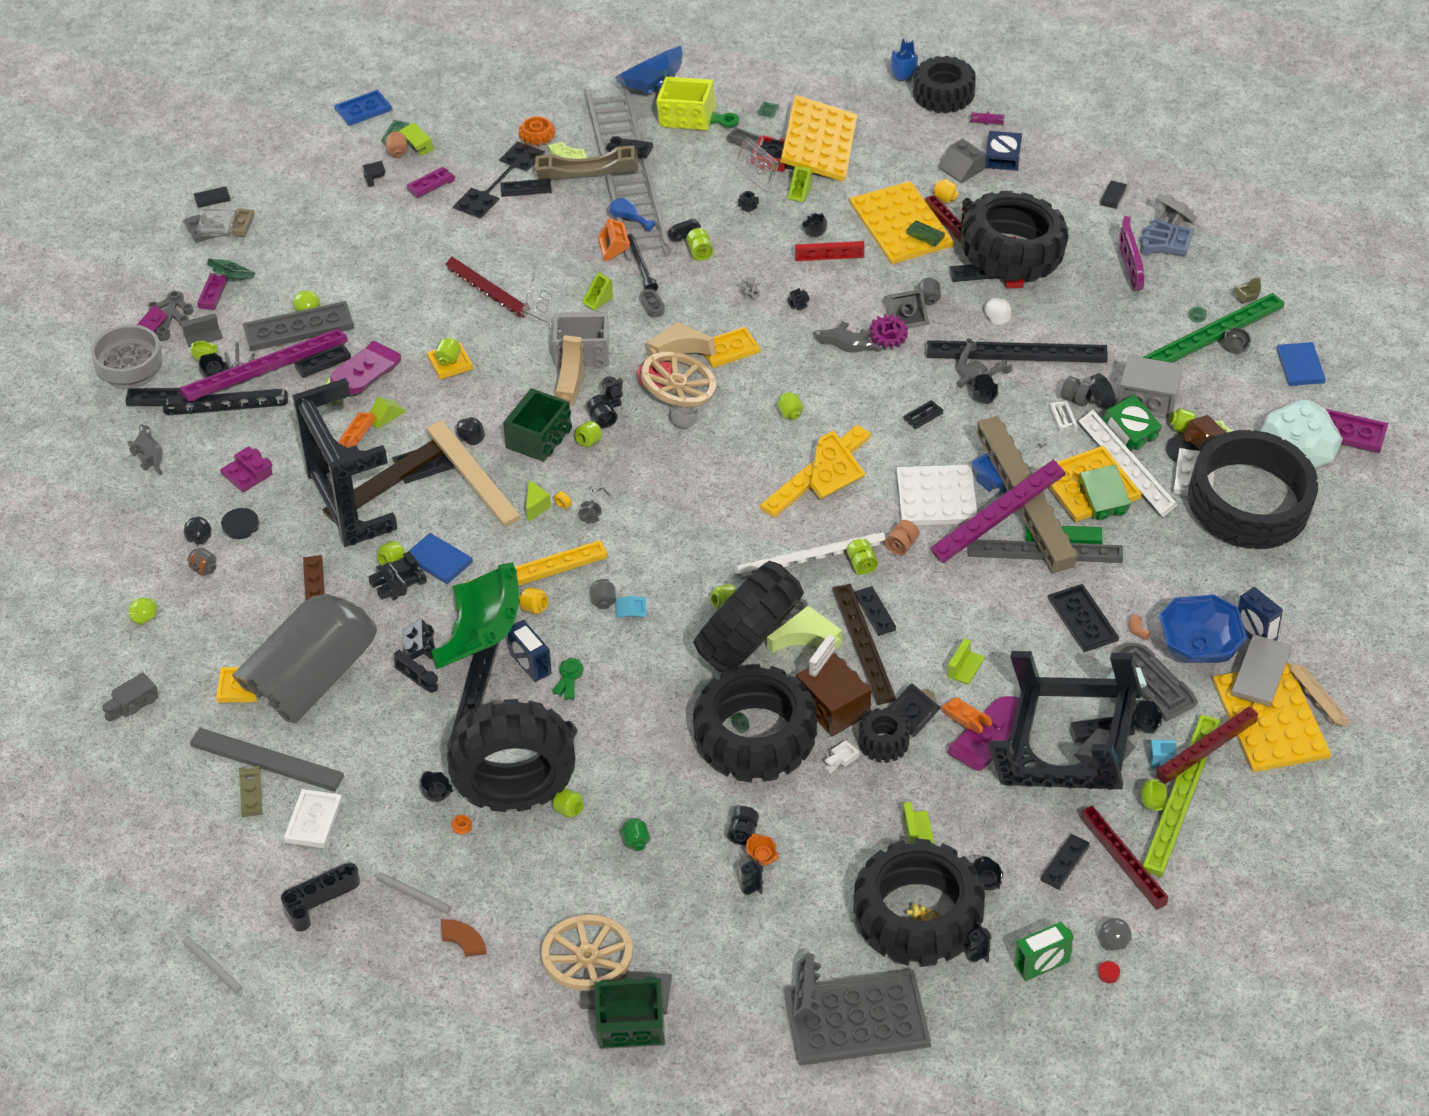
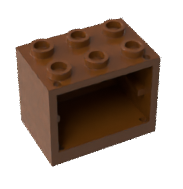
(837, 694)

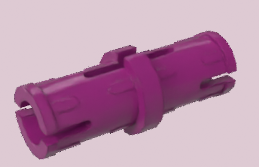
(987, 118)

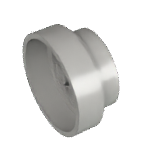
(127, 356)

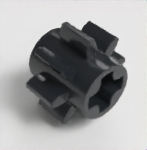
(748, 201)
(798, 299)

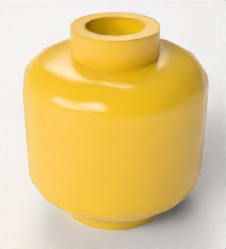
(946, 191)
(533, 600)

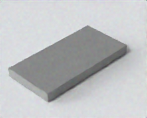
(1261, 670)

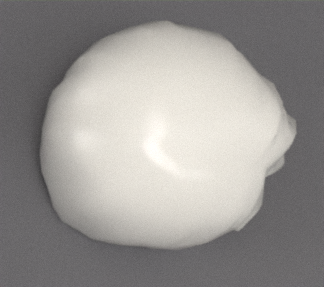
(998, 311)

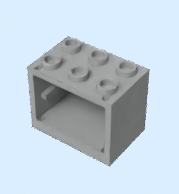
(594, 336)
(1153, 383)

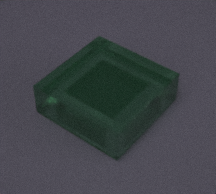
(768, 109)

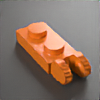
(357, 429)
(966, 715)

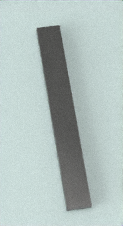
(1030, 550)
(267, 759)

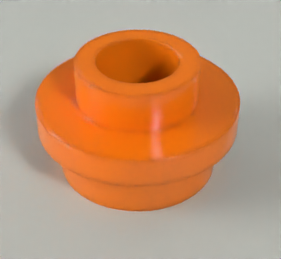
(461, 820)

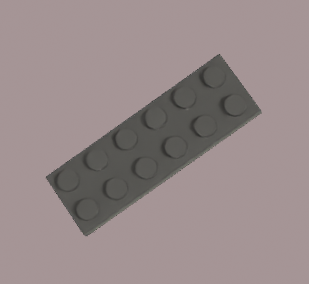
(297, 325)

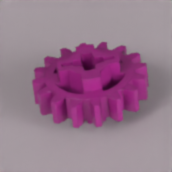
(888, 331)

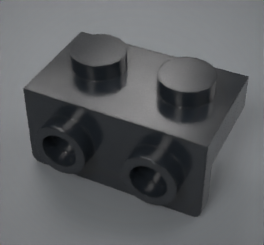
(418, 639)

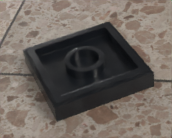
(915, 707)

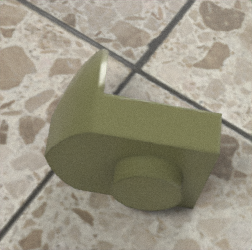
(1248, 291)

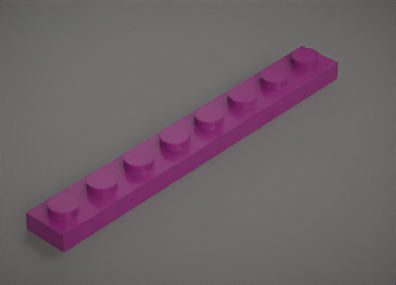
(998, 511)

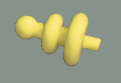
(915, 911)

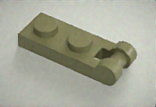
(250, 792)

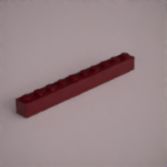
(945, 216)
(485, 285)
(1207, 745)
(1124, 857)

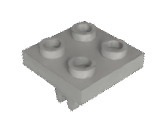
(1181, 209)

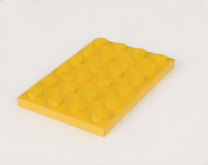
(819, 138)
(890, 213)
(1283, 733)

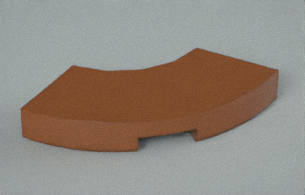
(464, 936)

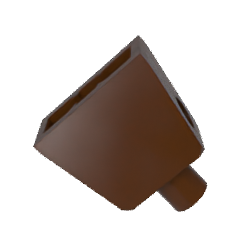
(1202, 430)

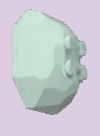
(1307, 428)

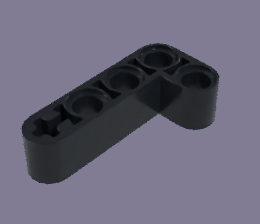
(316, 891)

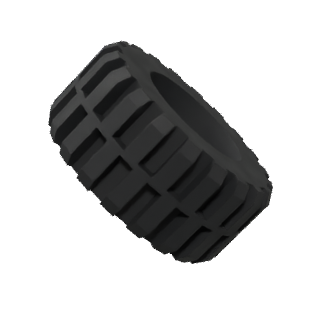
(944, 84)

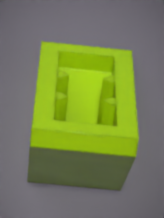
(800, 184)
(598, 292)
(385, 411)
(537, 501)

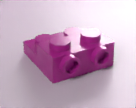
(247, 469)

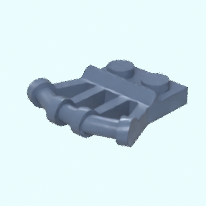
(1167, 239)

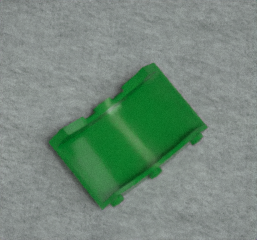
(485, 617)

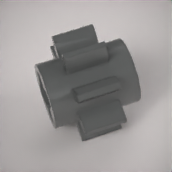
(590, 512)

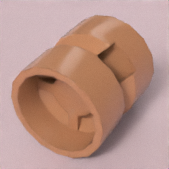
(902, 537)

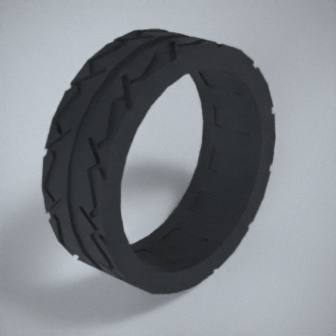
(1263, 451)

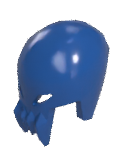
(904, 65)

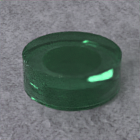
(1197, 314)
(740, 722)

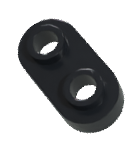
(681, 230)

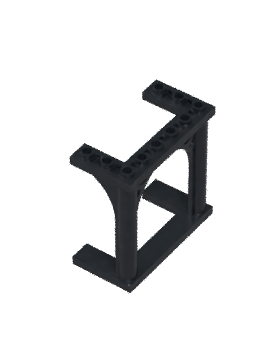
(339, 462)
(1108, 757)

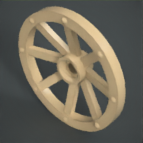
(676, 381)
(587, 954)

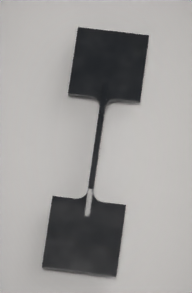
(480, 202)

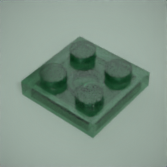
(231, 269)

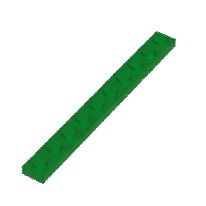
(1217, 329)

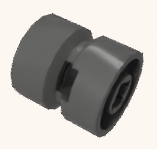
(1077, 391)

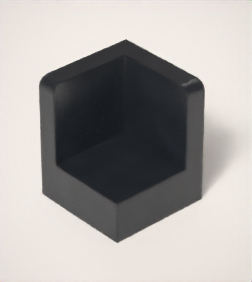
(373, 170)

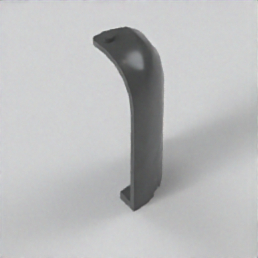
(307, 654)

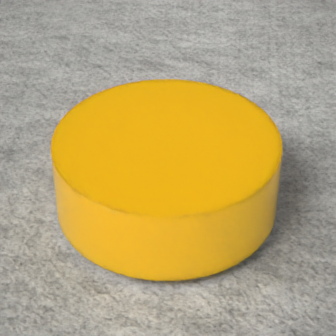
(562, 500)

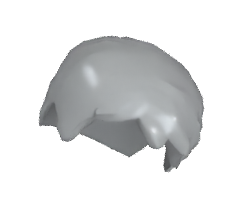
(684, 416)

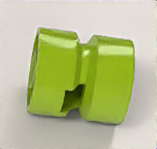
(700, 244)
(862, 556)

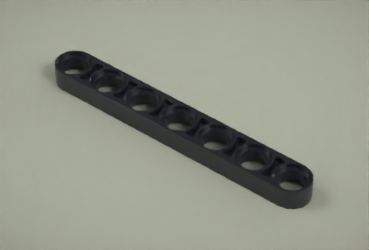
(235, 404)

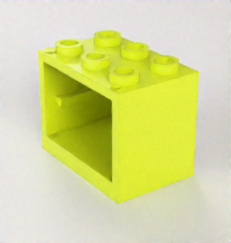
(686, 103)

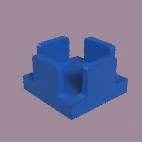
(987, 474)

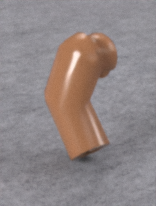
(1136, 627)

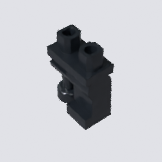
(397, 577)

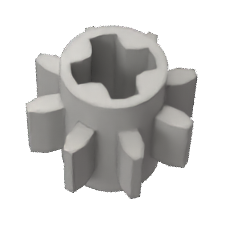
(753, 289)

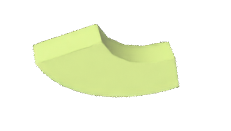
(561, 150)

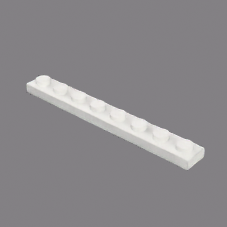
(1129, 463)
(801, 556)

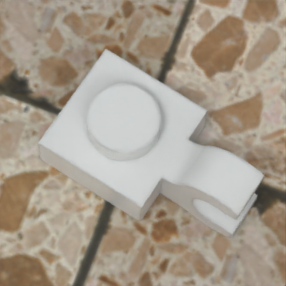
(841, 754)

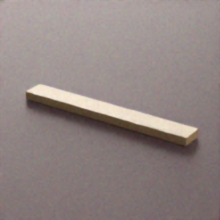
(473, 473)

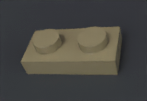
(243, 222)

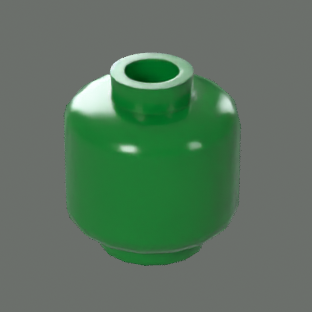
(635, 834)

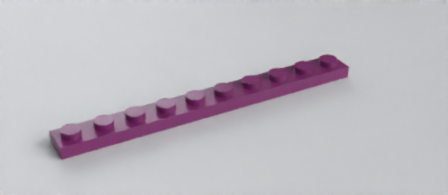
(262, 365)

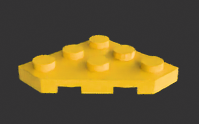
(833, 466)

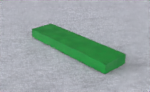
(1076, 534)

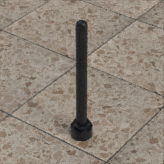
(649, 282)

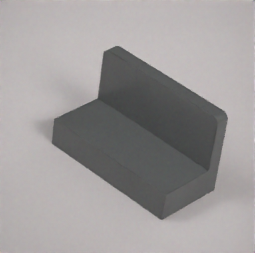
(201, 329)

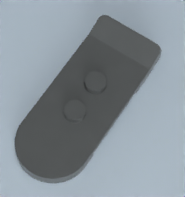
(1162, 686)

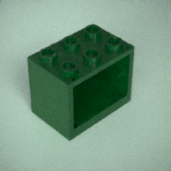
(537, 425)
(629, 1013)

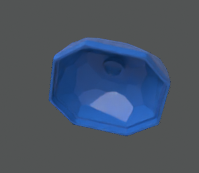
(651, 73)
(1202, 629)

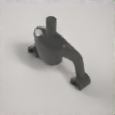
(969, 371)

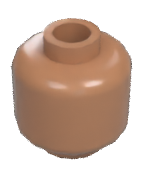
(396, 144)

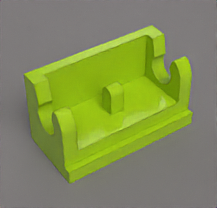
(418, 138)

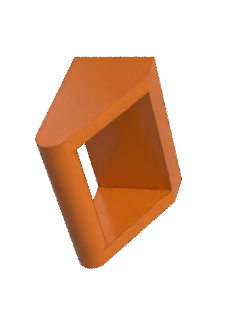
(618, 237)

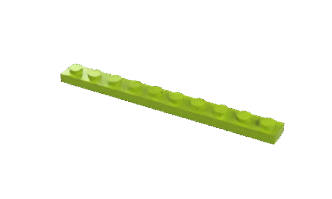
(1177, 805)

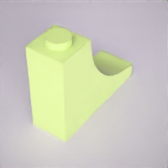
(804, 629)

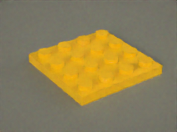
(1068, 490)

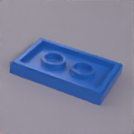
(363, 107)
(1301, 364)
(440, 558)

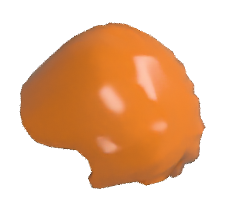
(762, 849)

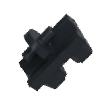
(613, 390)

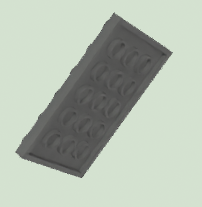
(861, 1018)

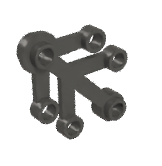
(173, 299)

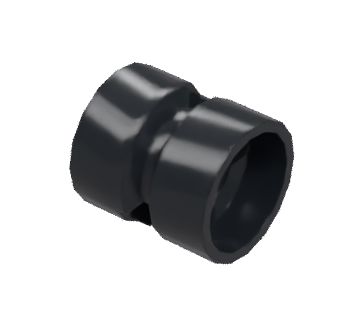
(602, 411)
(742, 825)

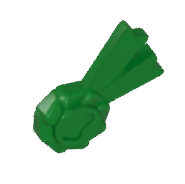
(726, 120)
(570, 671)

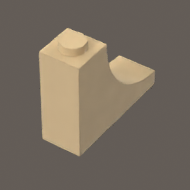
(682, 340)
(572, 369)

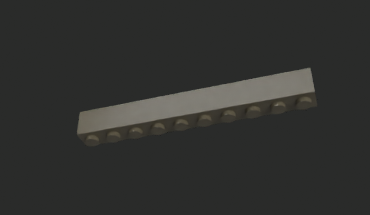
(1036, 513)

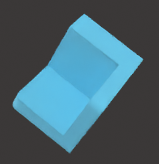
(631, 606)
(1161, 752)

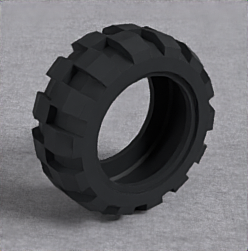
(1012, 256)
(748, 616)
(511, 727)
(755, 756)
(924, 865)

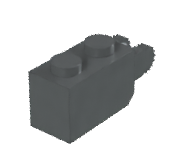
(130, 697)

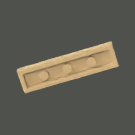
(1323, 699)

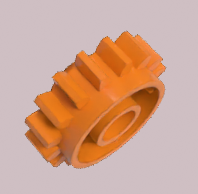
(536, 130)

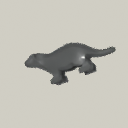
(846, 339)
(148, 447)

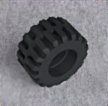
(884, 746)

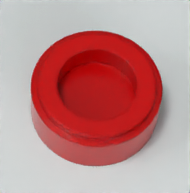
(1109, 972)

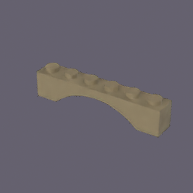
(555, 167)

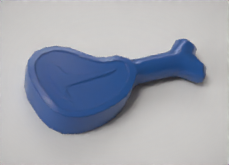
(624, 208)

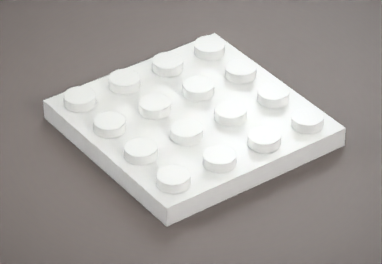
(936, 494)

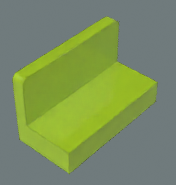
(964, 663)
(917, 824)

